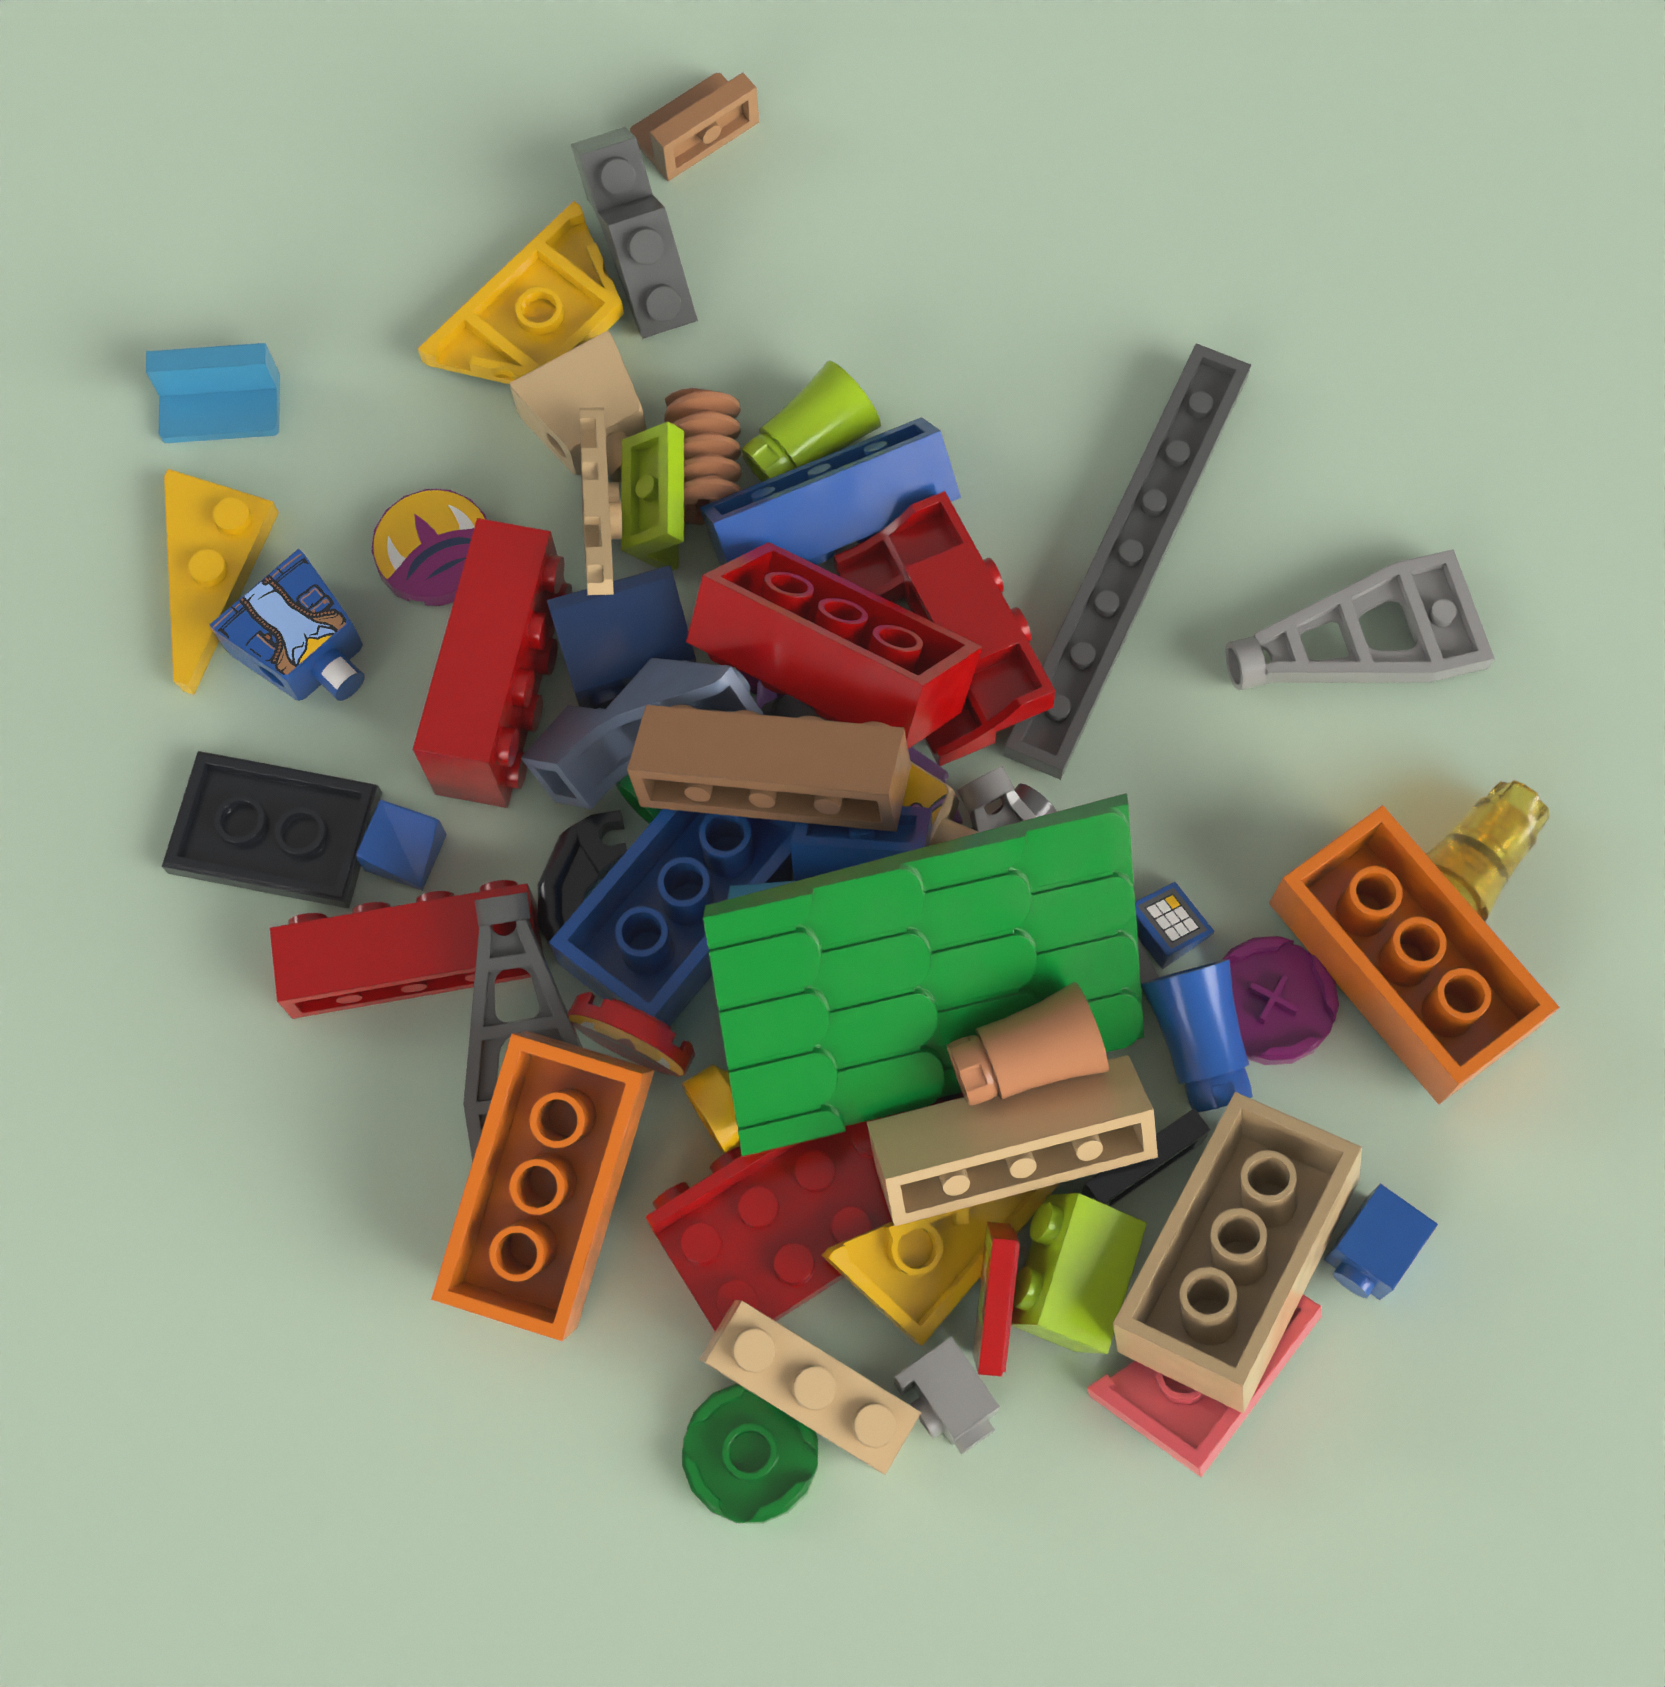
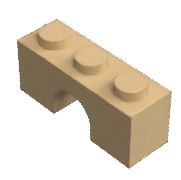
(810, 1386)

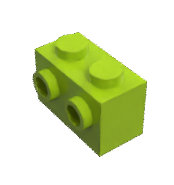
(1076, 1272)

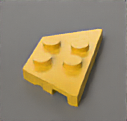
(532, 309)

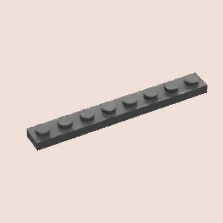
(1129, 557)

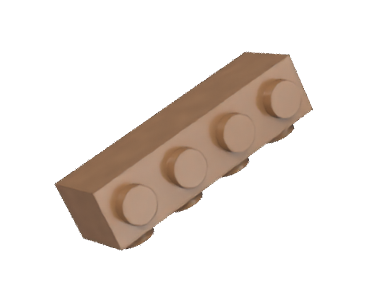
(771, 767)

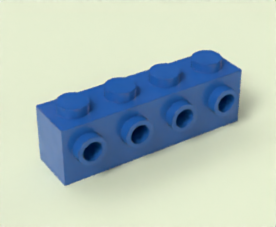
(835, 497)

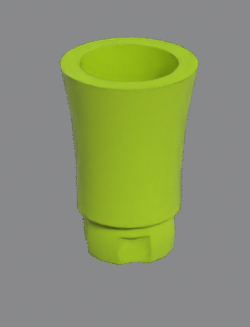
(813, 424)

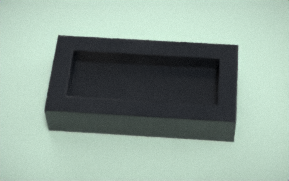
(1172, 1144)

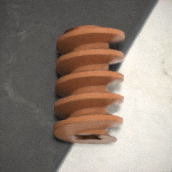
(708, 446)

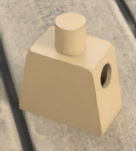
(581, 378)

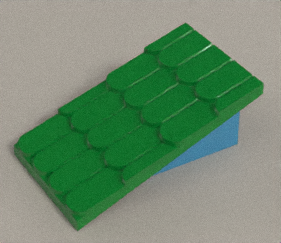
(863, 975)

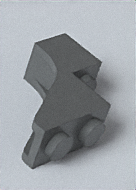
(635, 231)

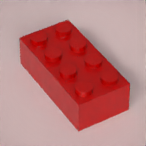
(831, 643)
(492, 665)

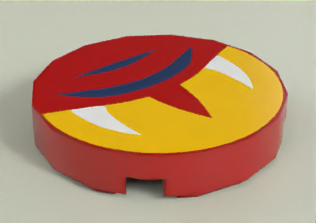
(631, 1034)

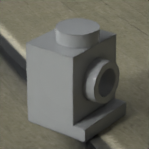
(950, 1396)

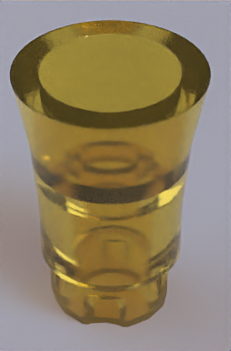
(1491, 843)

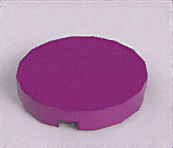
(1281, 999)

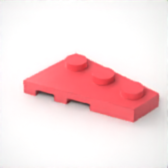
(1182, 1419)

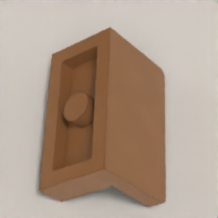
(697, 123)

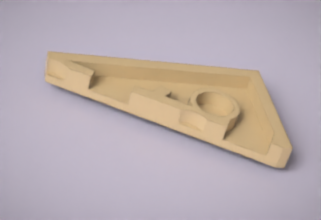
(599, 503)

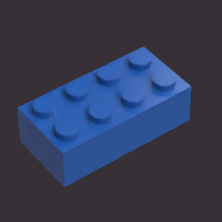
(644, 922)

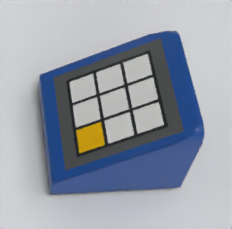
(1169, 924)

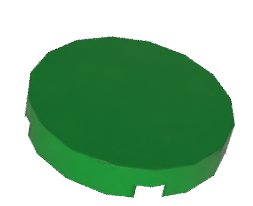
(747, 1457)

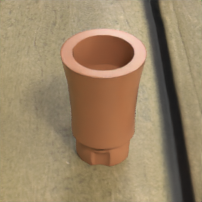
(1030, 1048)

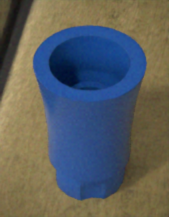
(1202, 1033)

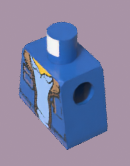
(293, 633)

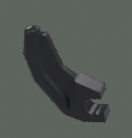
(575, 868)

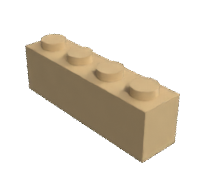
(1000, 1148)

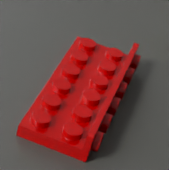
(768, 1218)

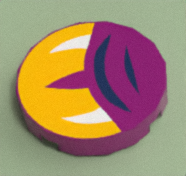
(425, 544)

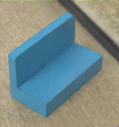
(215, 392)

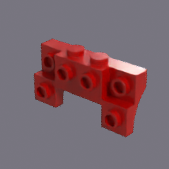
(945, 580)

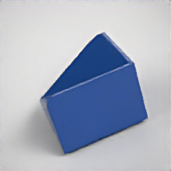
(401, 845)

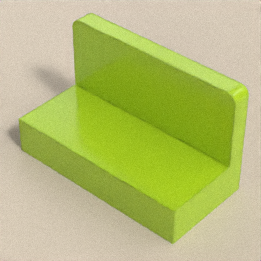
(653, 495)

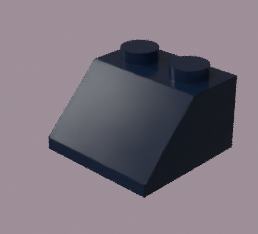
(617, 634)

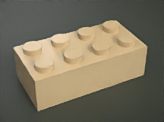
(1238, 1251)

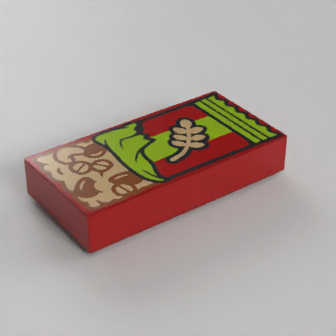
(996, 1299)

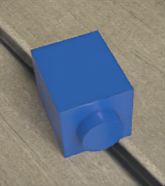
(1379, 1244)

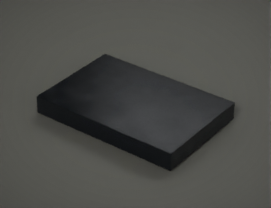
(271, 829)

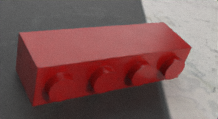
(386, 951)

